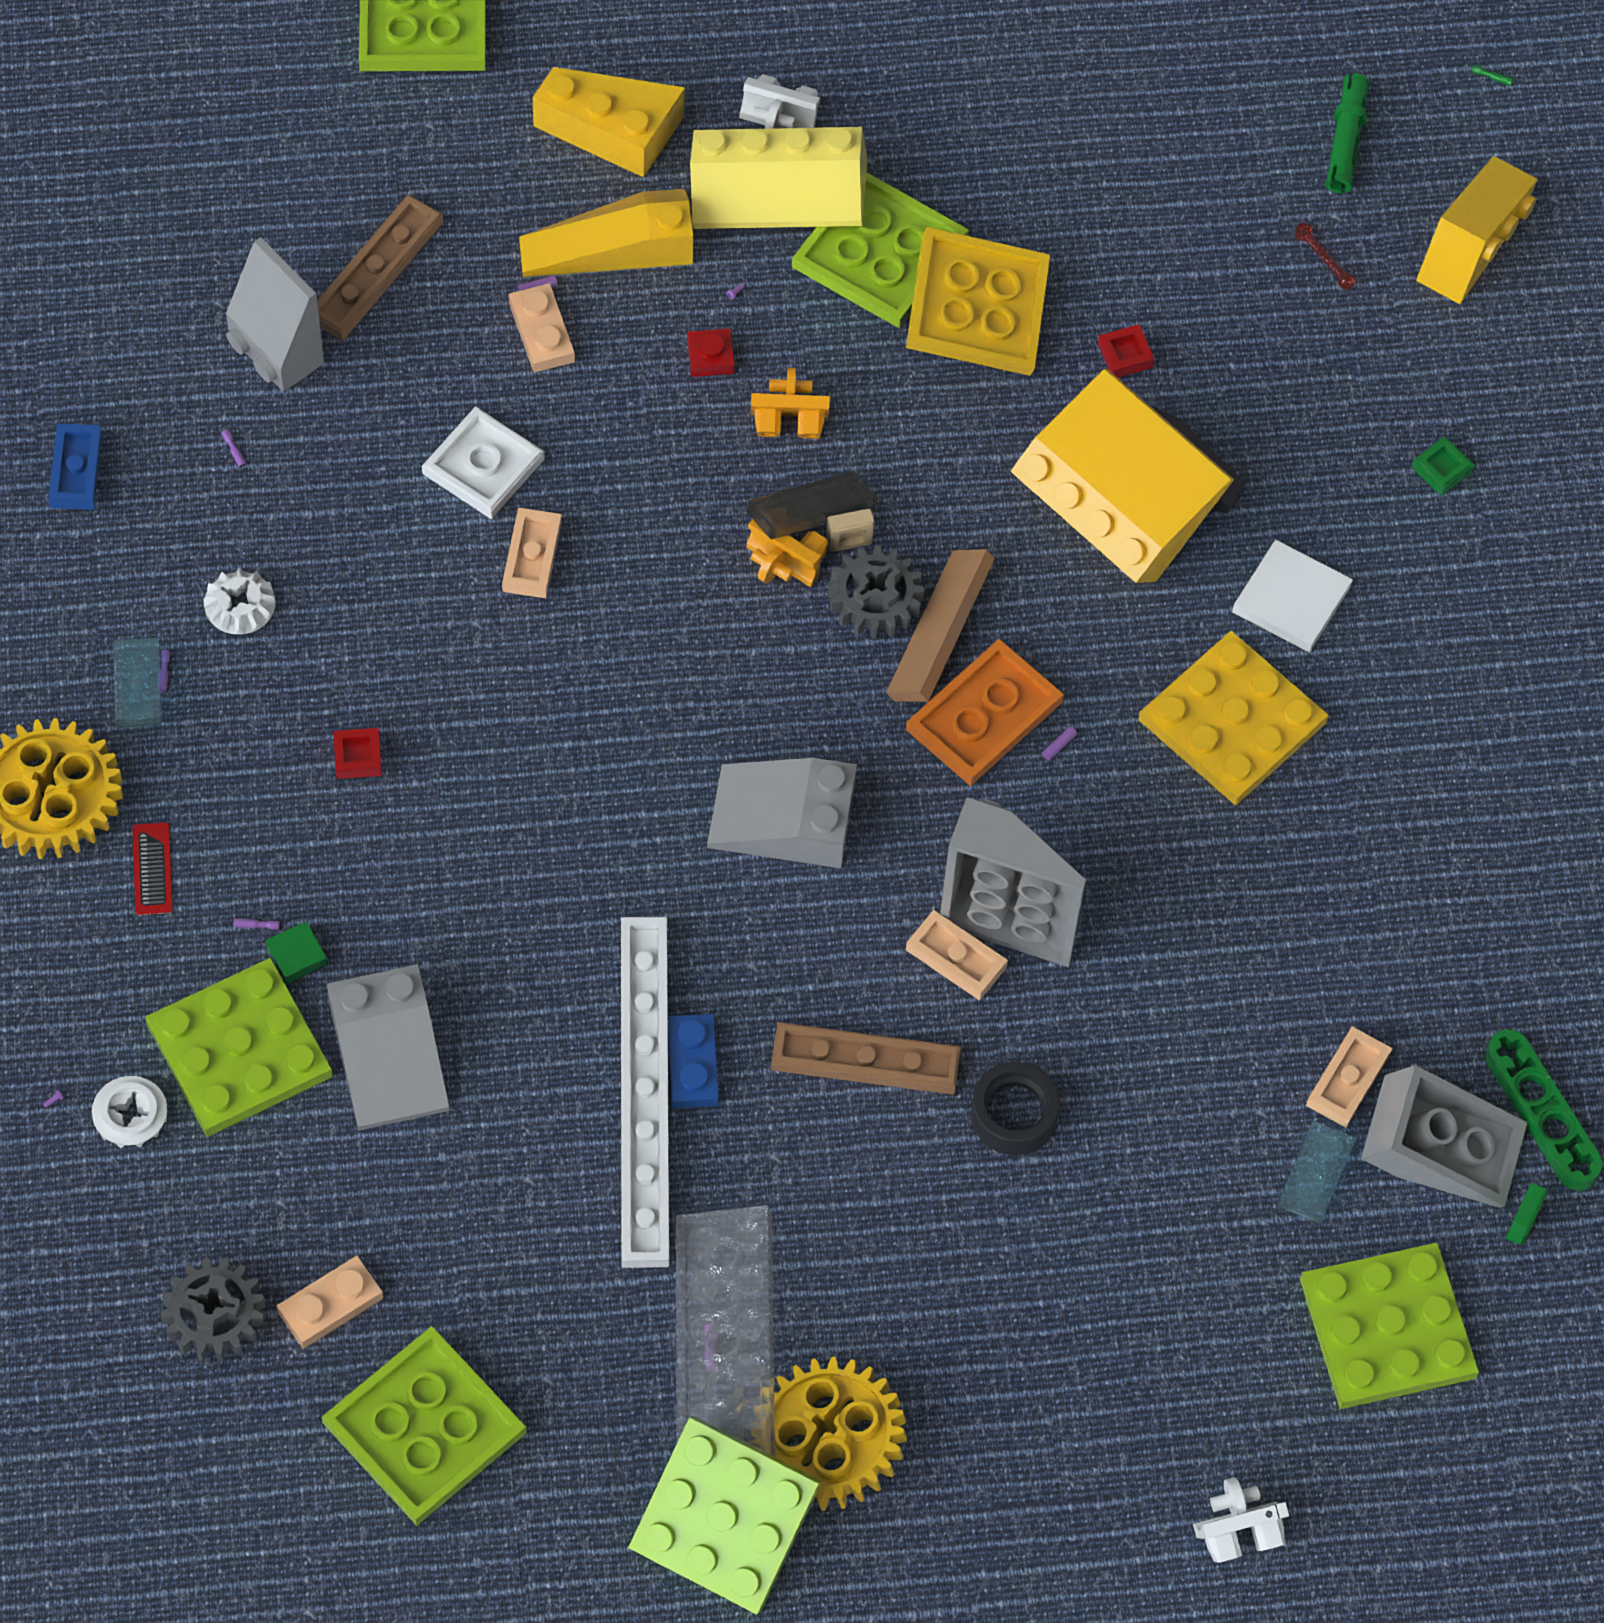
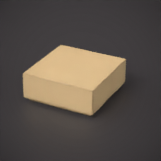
(850, 530)

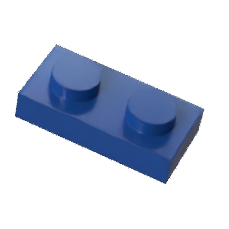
(75, 466)
(692, 1061)

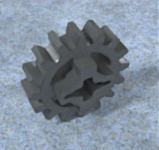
(875, 592)
(199, 1294)

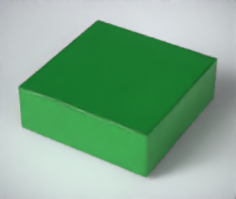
(1442, 466)
(296, 952)
(1526, 1214)

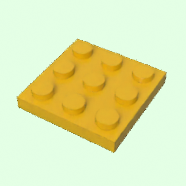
(978, 301)
(1233, 717)

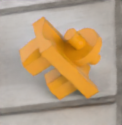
(770, 407)
(786, 555)

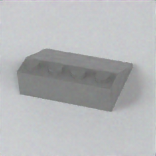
(1010, 884)

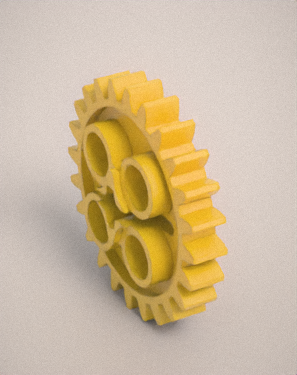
(85, 798)
(864, 1452)

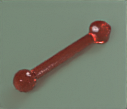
(1304, 233)

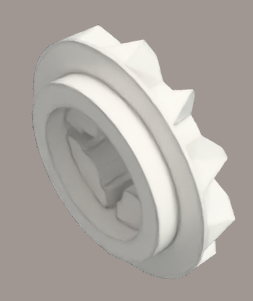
(244, 617)
(118, 1096)

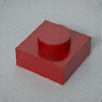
(1126, 351)
(710, 352)
(357, 753)

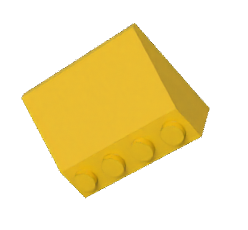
(1122, 477)

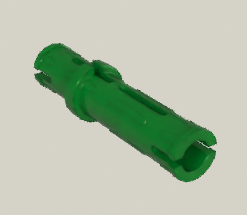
(1350, 120)

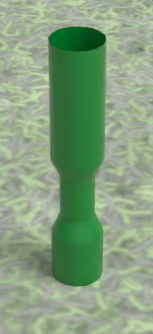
(1493, 75)

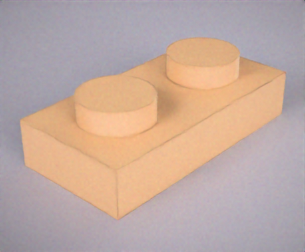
(541, 328)
(532, 553)
(956, 955)
(1349, 1077)
(329, 1302)

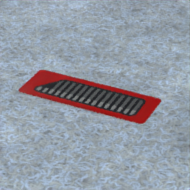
(152, 868)

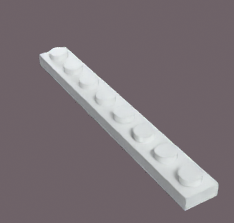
(644, 1093)

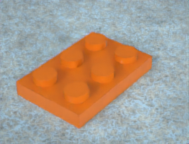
(984, 712)

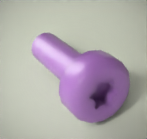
(732, 293)
(58, 1095)

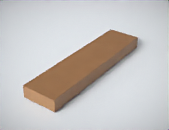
(377, 266)
(940, 626)
(865, 1058)

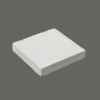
(483, 462)
(1292, 596)

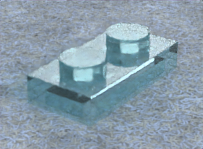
(137, 682)
(1316, 1172)

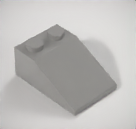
(275, 319)
(784, 809)
(387, 1047)
(1443, 1137)

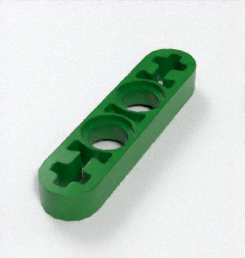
(1536, 1112)

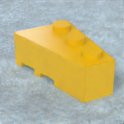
(609, 115)
(1476, 228)

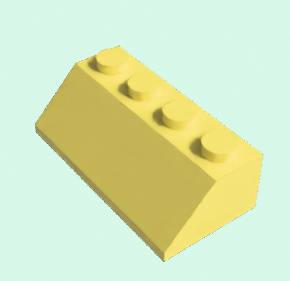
(778, 177)

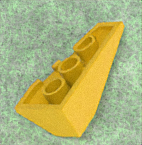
(622, 235)

